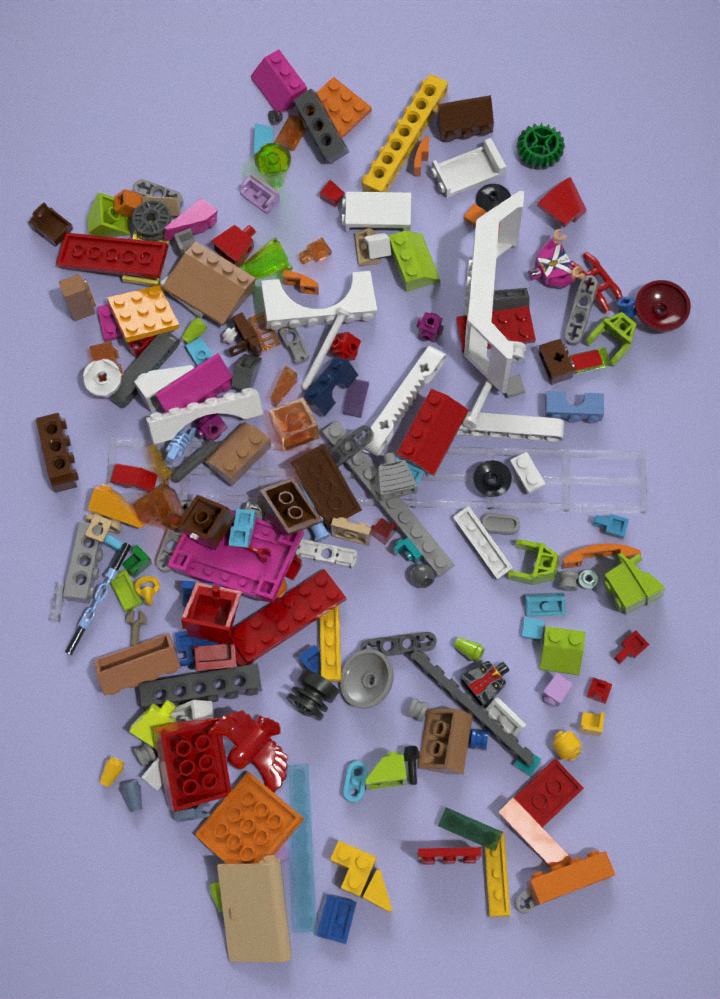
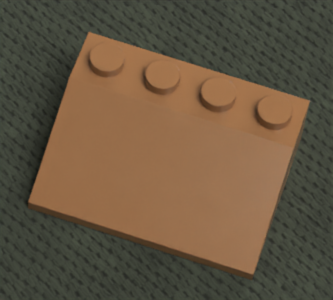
(209, 283)

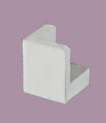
(378, 245)

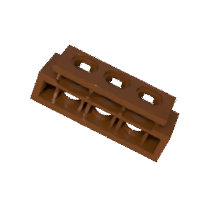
(63, 478)

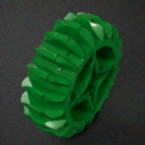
(539, 152)

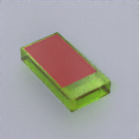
(590, 360)

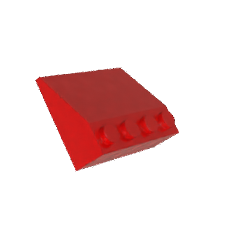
(192, 763)

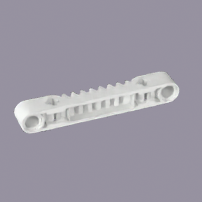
(420, 375)

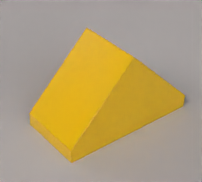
(377, 893)

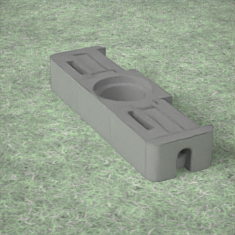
(296, 347)

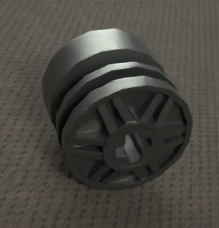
(311, 696)

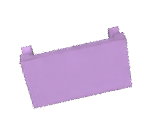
(260, 193)

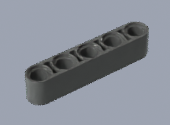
(155, 354)

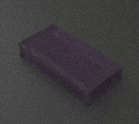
(356, 398)

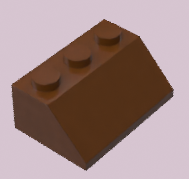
(465, 118)

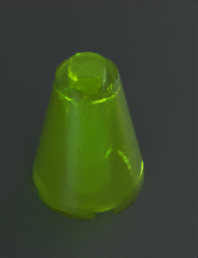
(273, 163)
(268, 261)

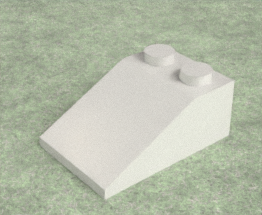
(154, 381)

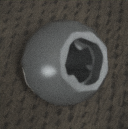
(422, 576)

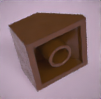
(206, 521)

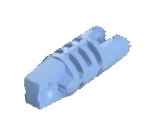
(179, 444)

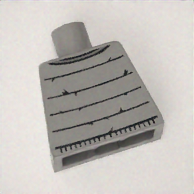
(395, 478)

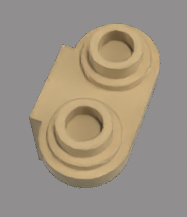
(108, 526)

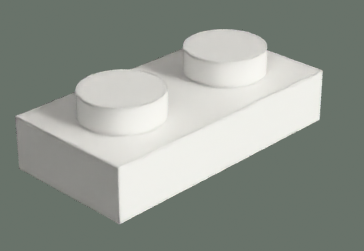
(527, 473)
(501, 712)

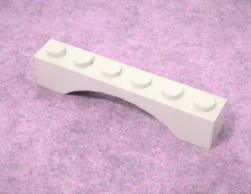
(166, 425)

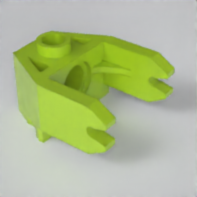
(614, 326)
(545, 566)

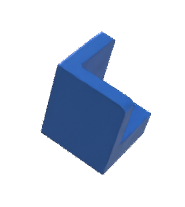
(311, 659)

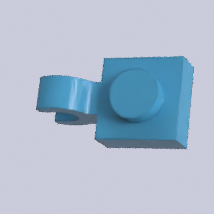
(614, 525)

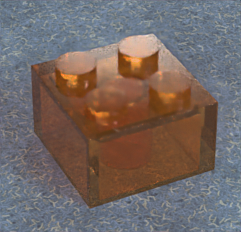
(294, 424)

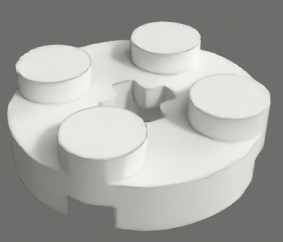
(104, 388)

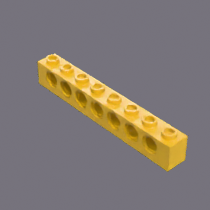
(431, 86)

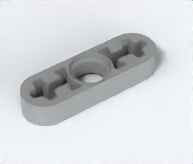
(152, 188)

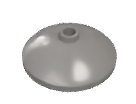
(358, 678)

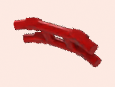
(608, 282)

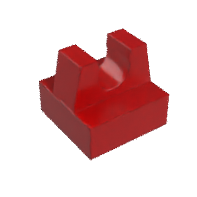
(599, 690)

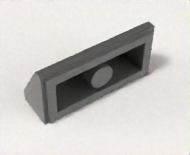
(510, 299)

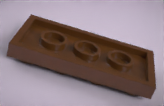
(325, 485)

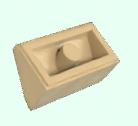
(171, 203)
(362, 248)

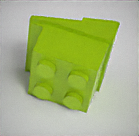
(631, 585)

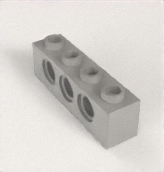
(84, 592)

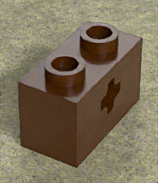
(553, 353)

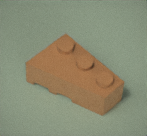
(78, 297)

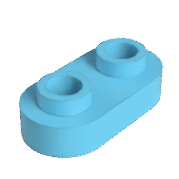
(355, 782)

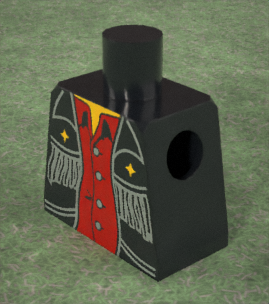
(485, 681)

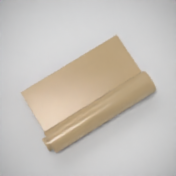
(255, 911)

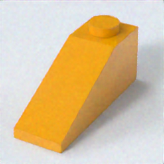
(113, 505)

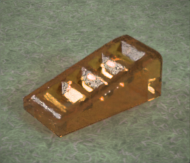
(257, 318)
(284, 385)

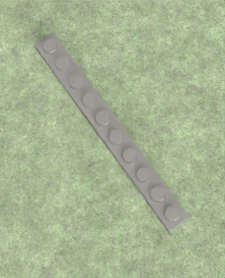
(395, 507)

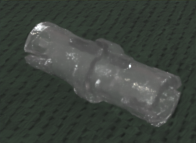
(57, 603)

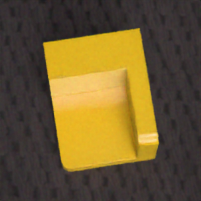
(592, 724)

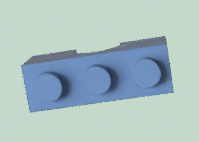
(558, 407)

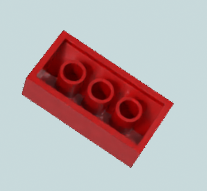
(432, 432)

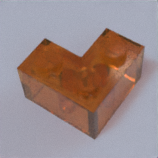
(160, 505)

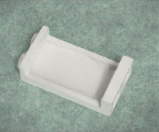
(469, 169)
(377, 210)

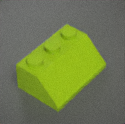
(413, 260)

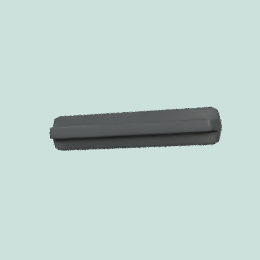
(195, 460)

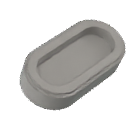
(501, 524)

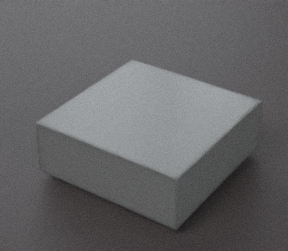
(515, 386)

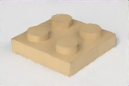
(349, 531)

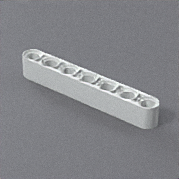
(515, 427)

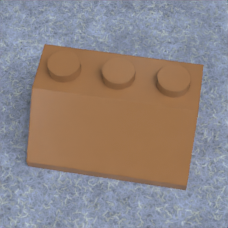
(239, 452)
(445, 741)

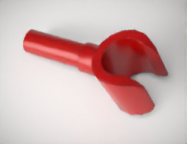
(260, 552)

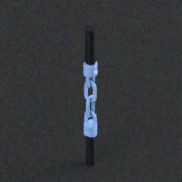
(85, 622)

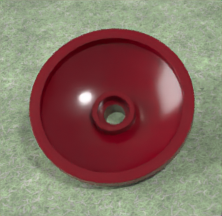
(666, 297)

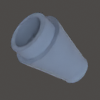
(132, 795)

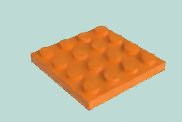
(249, 824)

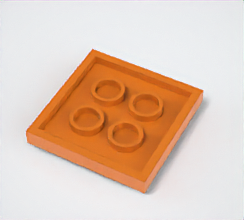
(342, 105)

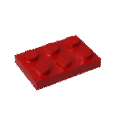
(449, 856)

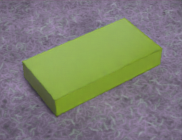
(126, 591)

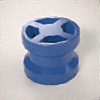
(626, 305)
(479, 739)

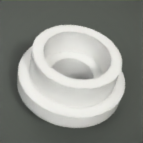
(230, 335)

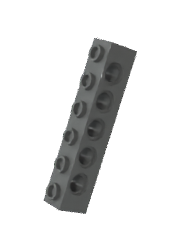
(250, 673)

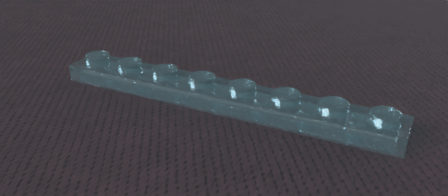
(303, 851)

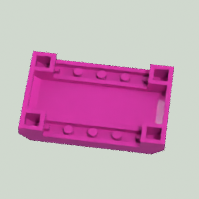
(237, 566)

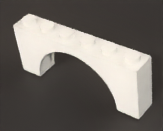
(284, 312)

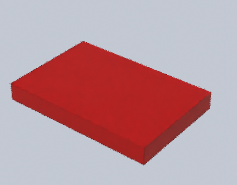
(548, 793)

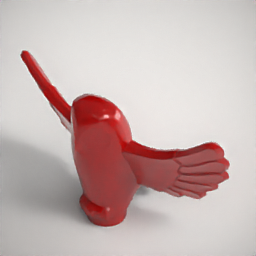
(254, 745)

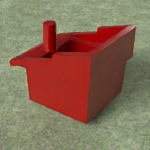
(211, 612)

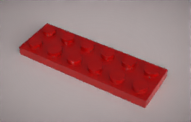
(112, 255)
(286, 616)

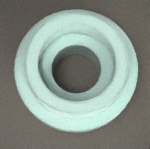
(588, 585)

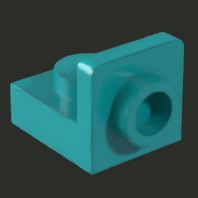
(411, 550)

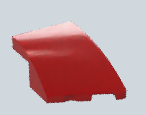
(563, 203)

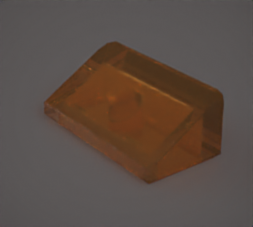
(291, 132)

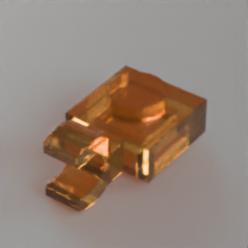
(316, 250)

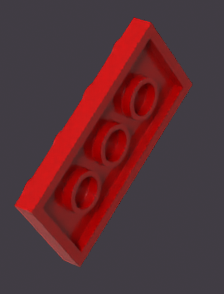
(512, 323)

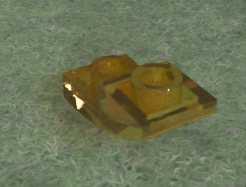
(160, 466)

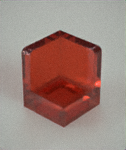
(383, 530)

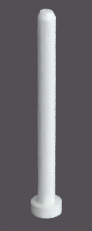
(325, 347)
(470, 421)

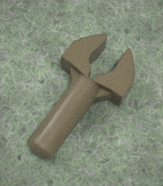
(135, 626)

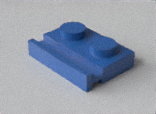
(336, 919)

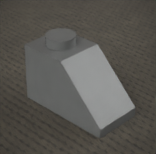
(246, 372)

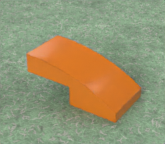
(421, 155)
(306, 284)

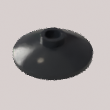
(484, 198)
(496, 471)

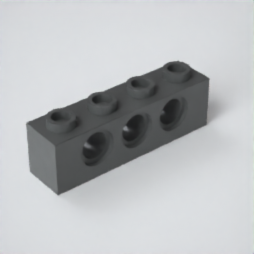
(337, 147)

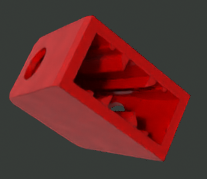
(235, 244)

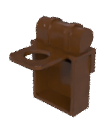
(49, 224)
(248, 336)

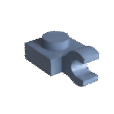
(191, 814)

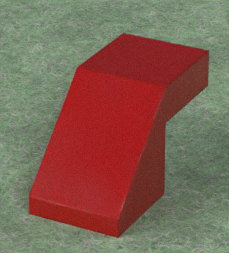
(132, 476)

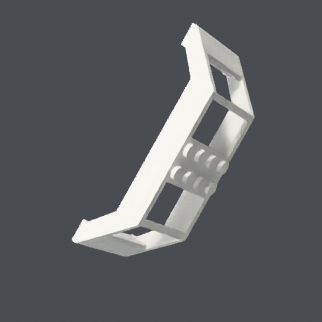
(480, 290)

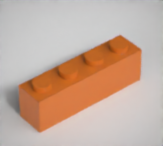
(570, 878)

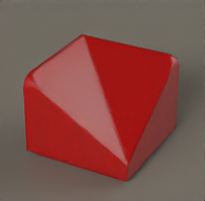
(331, 193)

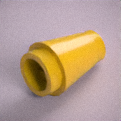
(111, 771)

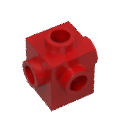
(345, 346)

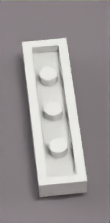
(483, 542)

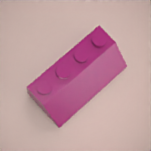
(199, 384)

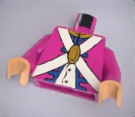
(554, 265)

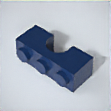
(319, 396)

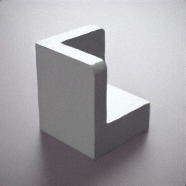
(184, 240)

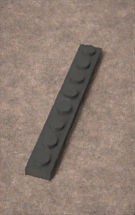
(479, 713)

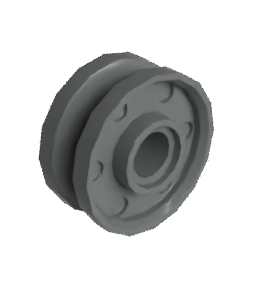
(150, 211)

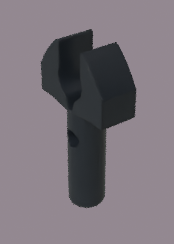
(411, 754)

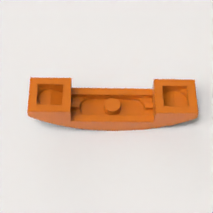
(599, 550)

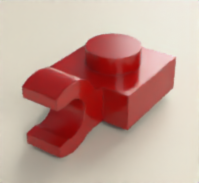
(633, 646)

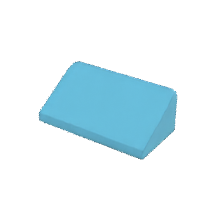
(262, 136)
(545, 604)

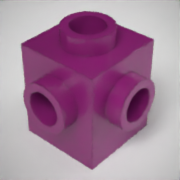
(430, 327)
(210, 426)

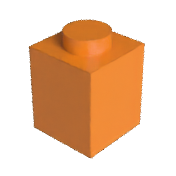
(127, 202)

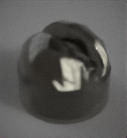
(275, 117)

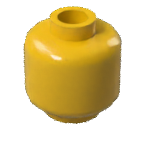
(567, 745)

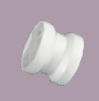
(518, 352)

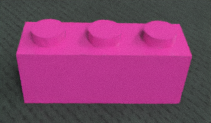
(278, 81)

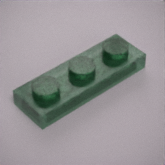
(470, 829)

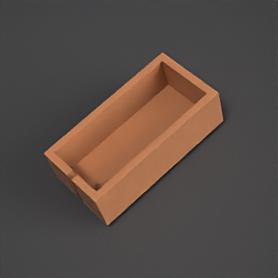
(137, 664)

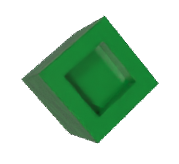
(137, 562)

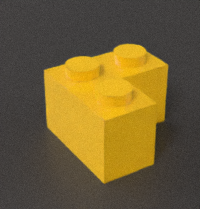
(358, 865)

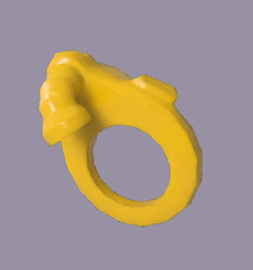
(147, 592)

